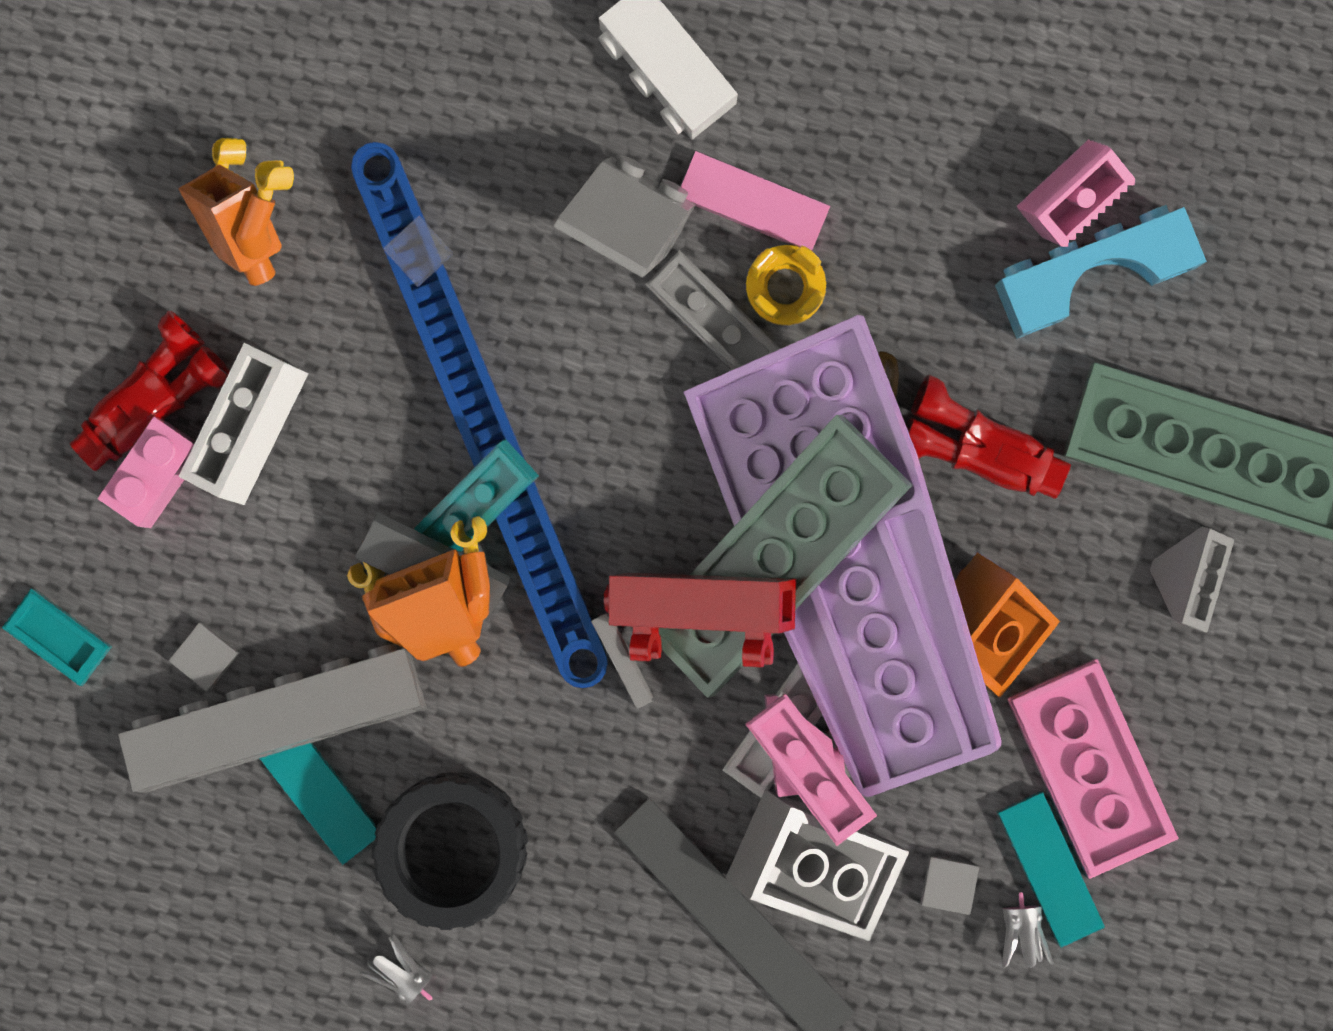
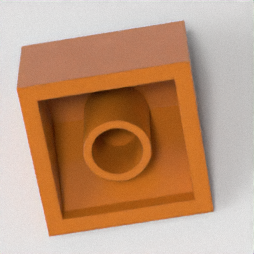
(1002, 620)

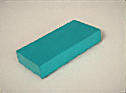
(56, 637)

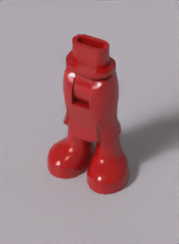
(147, 393)
(983, 446)

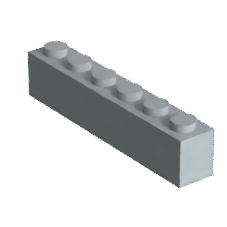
(271, 720)

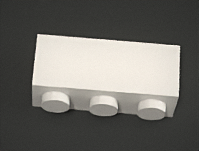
(667, 64)
(243, 425)

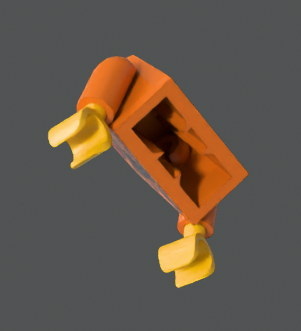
(235, 213)
(432, 604)

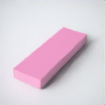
(754, 201)
(811, 769)

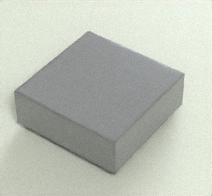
(204, 656)
(949, 885)

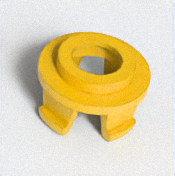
(798, 259)

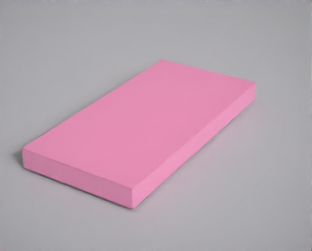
(1092, 768)

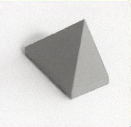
(1192, 576)

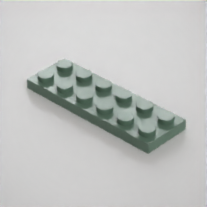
(1204, 450)
(792, 532)

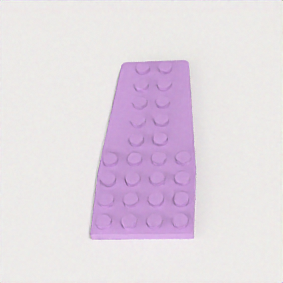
(887, 625)

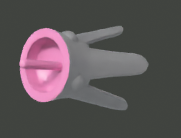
(1027, 924)
(404, 983)

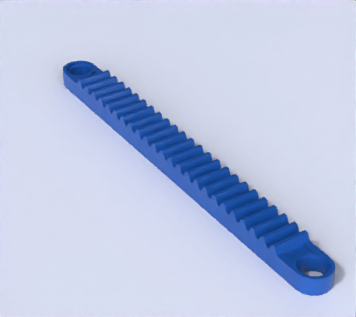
(483, 423)

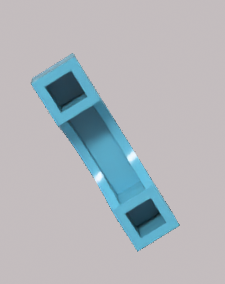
(1155, 250)

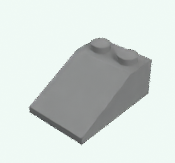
(627, 215)
(800, 870)

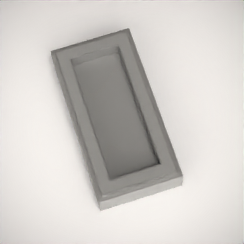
(626, 668)

